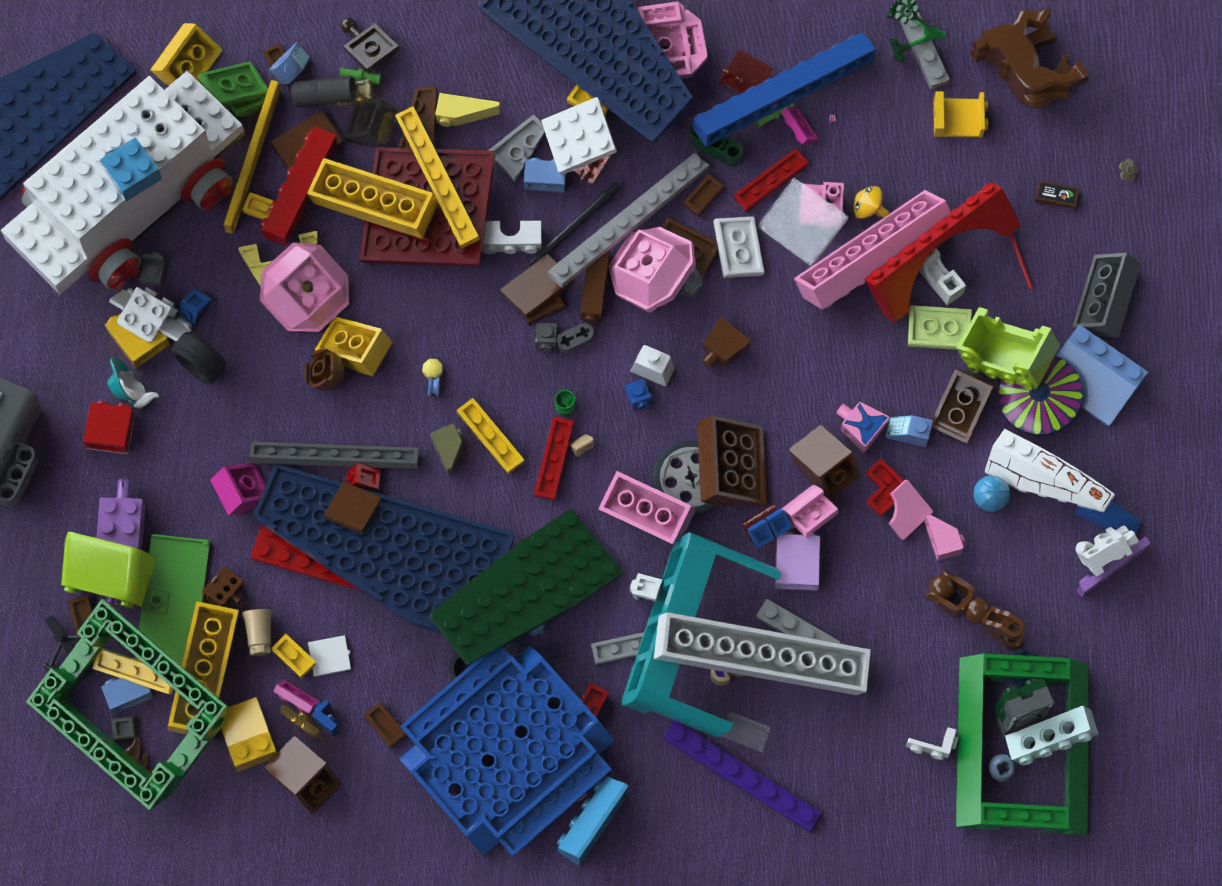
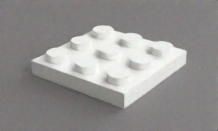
(579, 136)

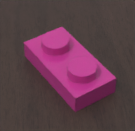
(799, 125)
(290, 693)

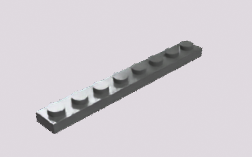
(333, 455)

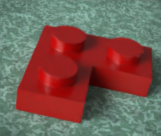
(887, 481)

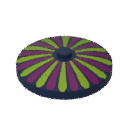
(1049, 406)

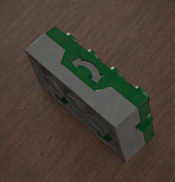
(1022, 706)

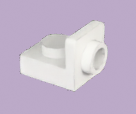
(646, 587)

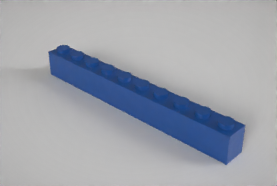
(784, 89)

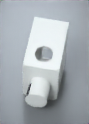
(652, 365)

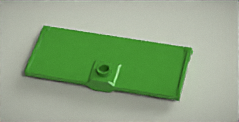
(173, 591)

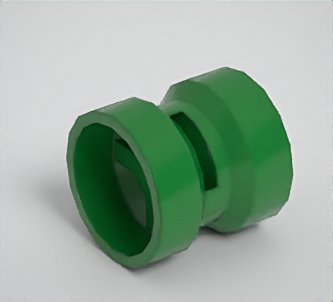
(567, 399)

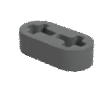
(573, 333)

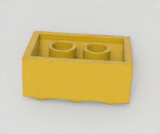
(188, 51)

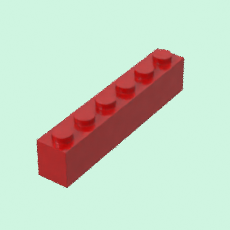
(293, 193)

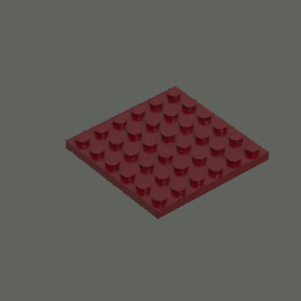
(472, 178)

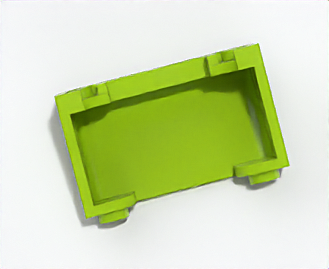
(106, 569)

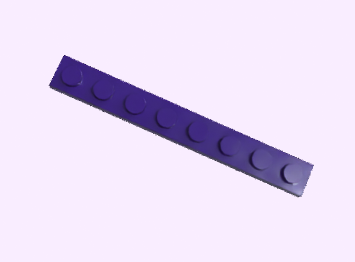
(742, 776)

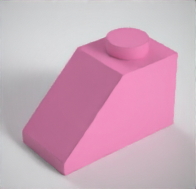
(944, 538)

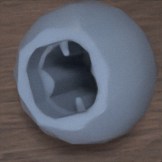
(1001, 768)

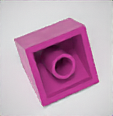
(239, 487)

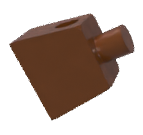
(724, 344)

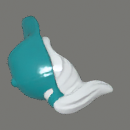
(126, 387)

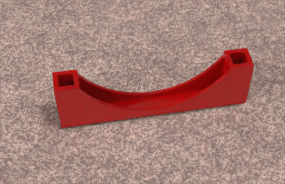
(894, 280)

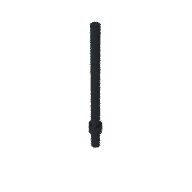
(602, 199)

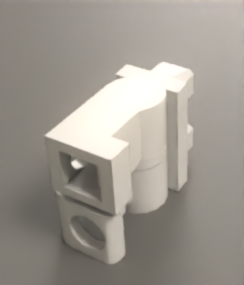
(1107, 547)

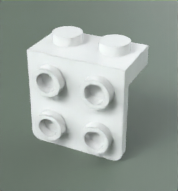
(145, 313)

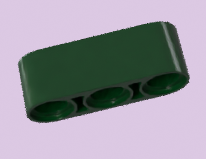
(720, 153)

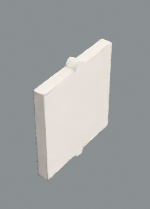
(330, 655)

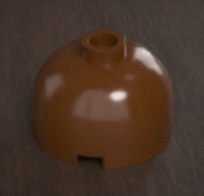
(324, 370)

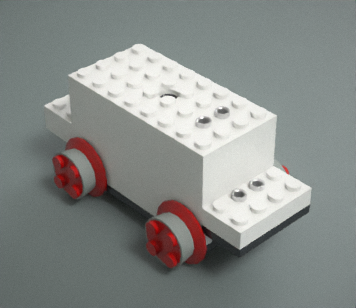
(77, 213)

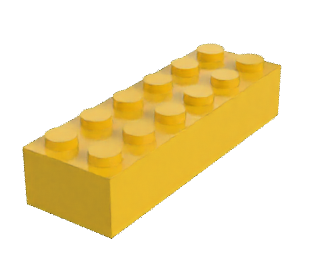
(372, 198)
(204, 657)

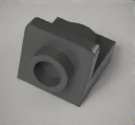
(152, 269)
(546, 336)

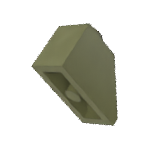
(448, 446)

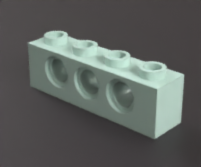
(1020, 741)

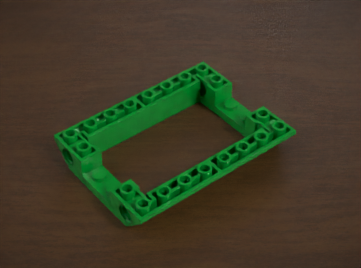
(51, 704)
(970, 810)

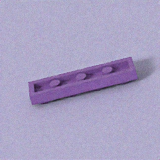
(1089, 583)

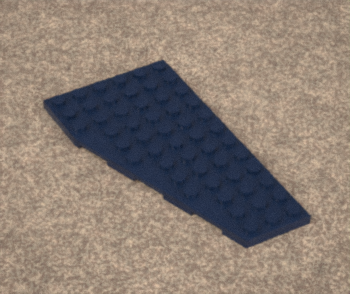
(604, 53)
(403, 559)

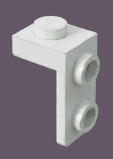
(936, 752)

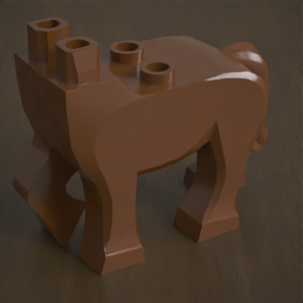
(1018, 64)

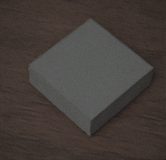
(123, 728)

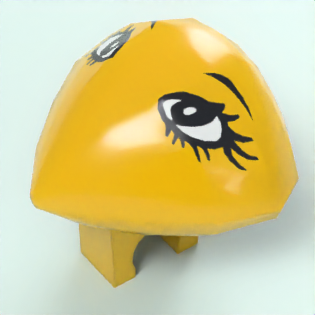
(869, 202)

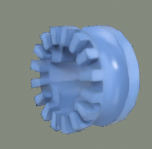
(434, 386)

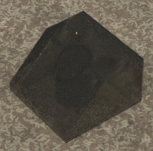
(371, 123)

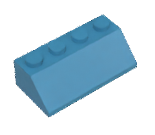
(593, 820)

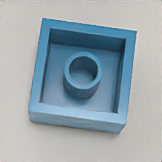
(130, 169)

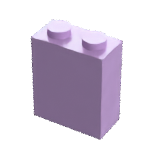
(797, 561)

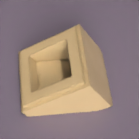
(582, 445)

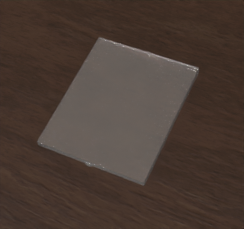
(803, 222)

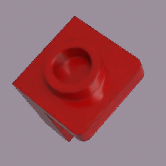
(364, 477)

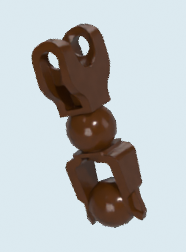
(977, 610)

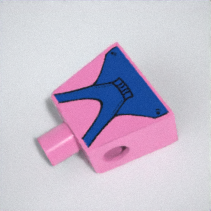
(862, 424)

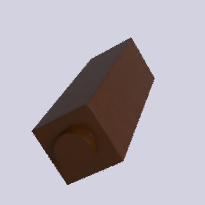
(594, 290)

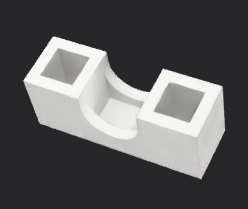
(526, 240)
(945, 283)

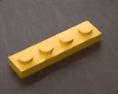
(490, 436)
(129, 669)

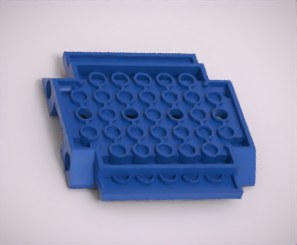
(532, 775)

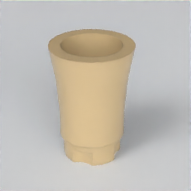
(258, 631)

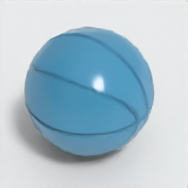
(991, 493)

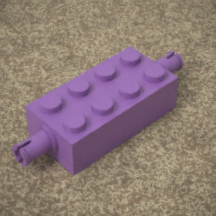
(121, 520)

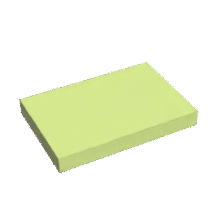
(937, 326)

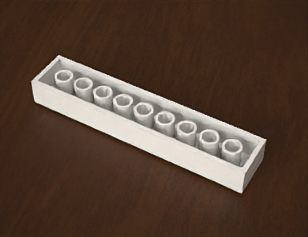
(762, 654)

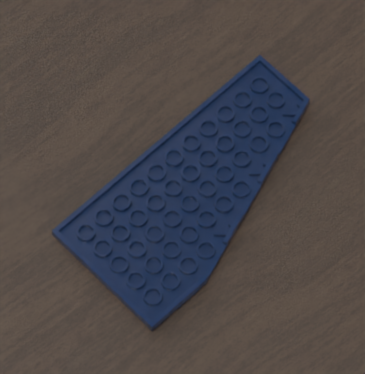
(52, 100)

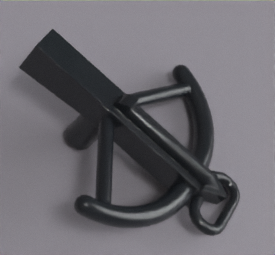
(64, 640)

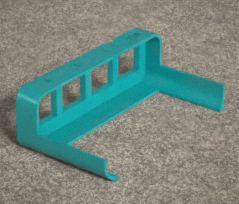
(680, 594)

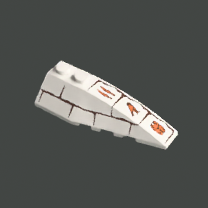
(1041, 472)

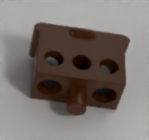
(219, 584)

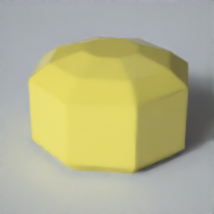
(432, 368)

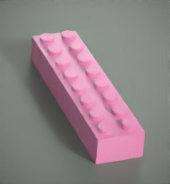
(870, 250)

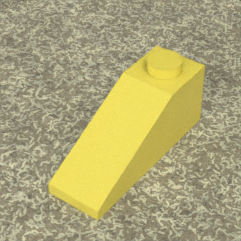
(459, 110)

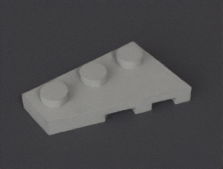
(518, 146)

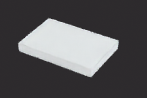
(738, 247)

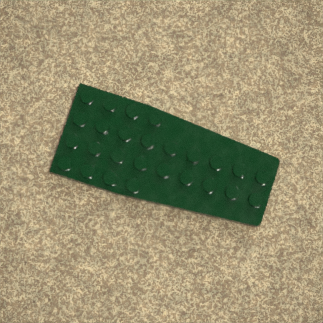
(526, 588)

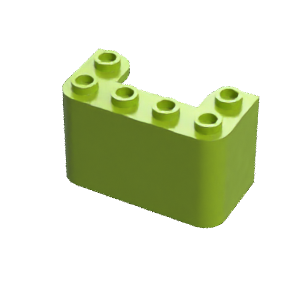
(1007, 350)

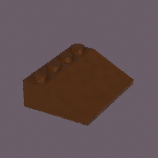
(731, 462)

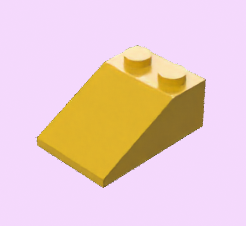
(357, 344)
(247, 735)

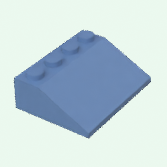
(1105, 374)

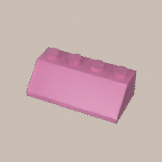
(647, 508)

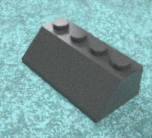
(1107, 294)

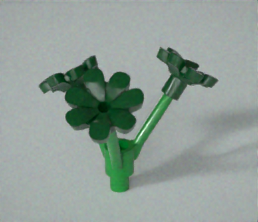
(906, 10)

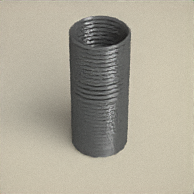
(329, 91)

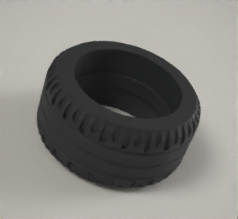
(198, 357)

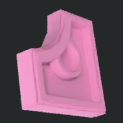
(909, 509)

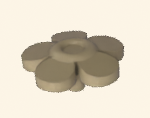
(1128, 170)

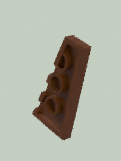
(425, 104)

